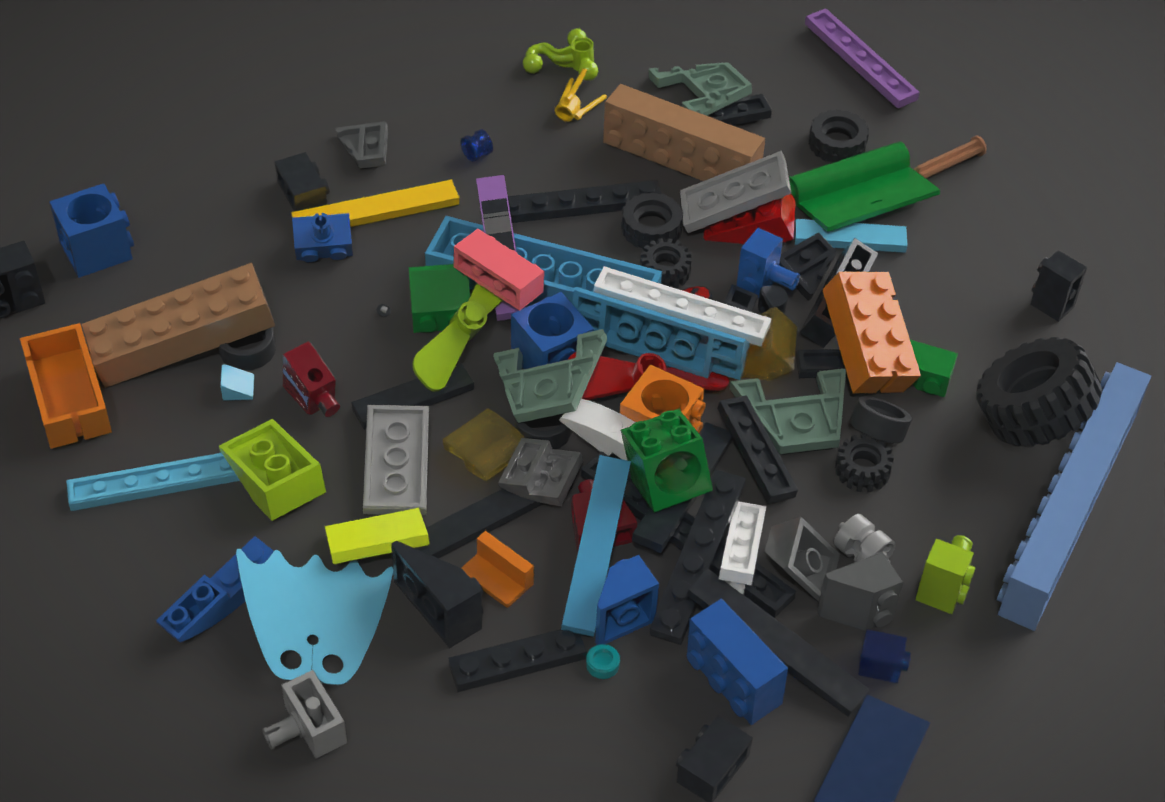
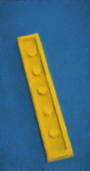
(391, 204)

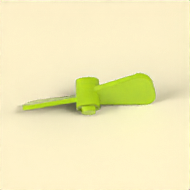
(439, 357)

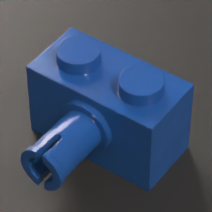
(322, 237)
(760, 264)

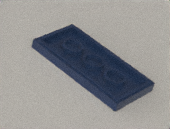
(874, 755)

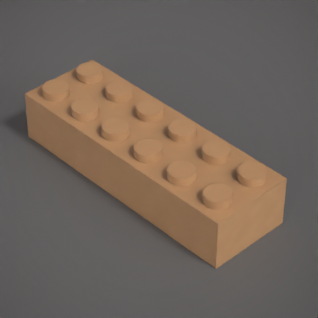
(676, 135)
(177, 325)

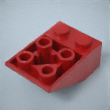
(774, 217)

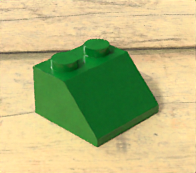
(436, 296)

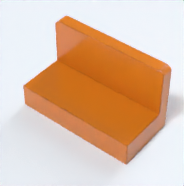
(500, 570)

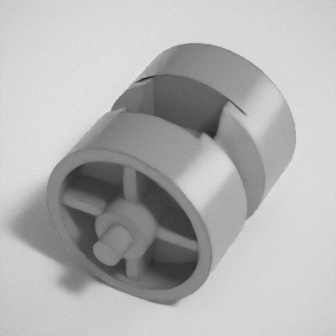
(860, 540)

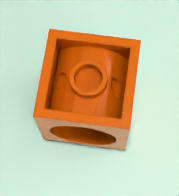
(661, 392)

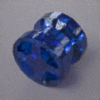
(476, 145)

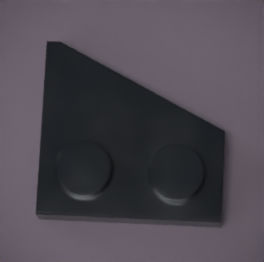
(811, 261)

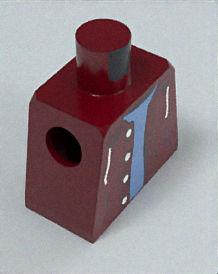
(309, 380)

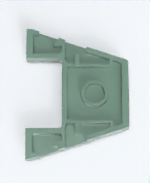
(713, 84)
(553, 386)

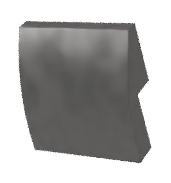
(540, 471)

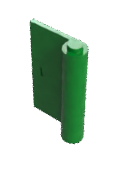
(860, 187)

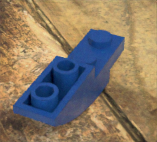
(211, 597)

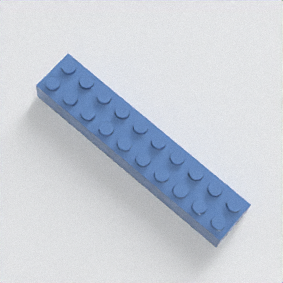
(1073, 496)

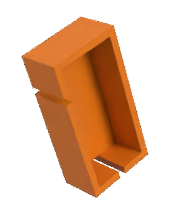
(871, 332)
(65, 385)

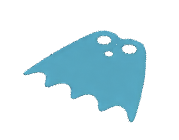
(311, 600)

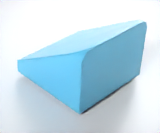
(236, 384)

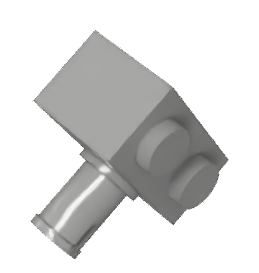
(310, 717)

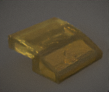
(484, 443)

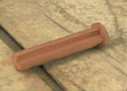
(974, 147)

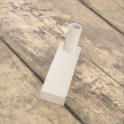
(742, 545)

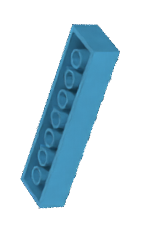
(562, 265)

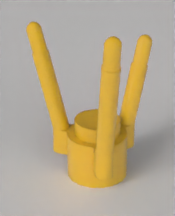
(569, 104)

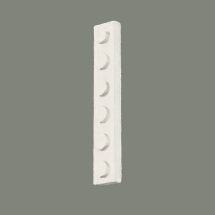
(683, 305)

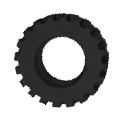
(1039, 392)

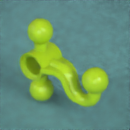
(577, 55)

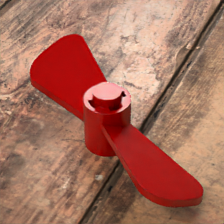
(619, 376)

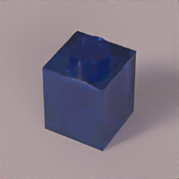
(883, 656)

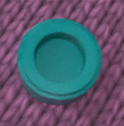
(602, 661)

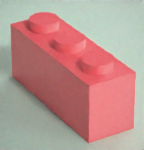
(498, 269)

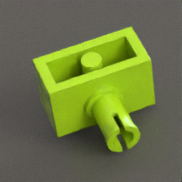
(946, 574)

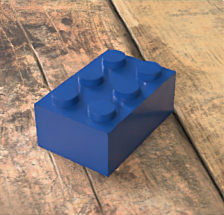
(736, 662)

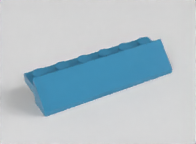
(676, 341)

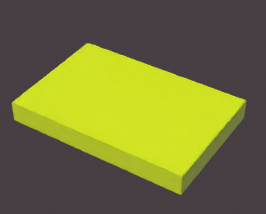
(375, 534)

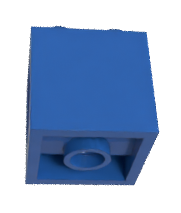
(92, 229)
(547, 331)

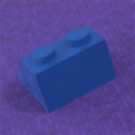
(626, 600)

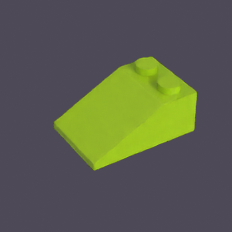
(274, 469)

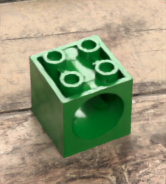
(679, 475)

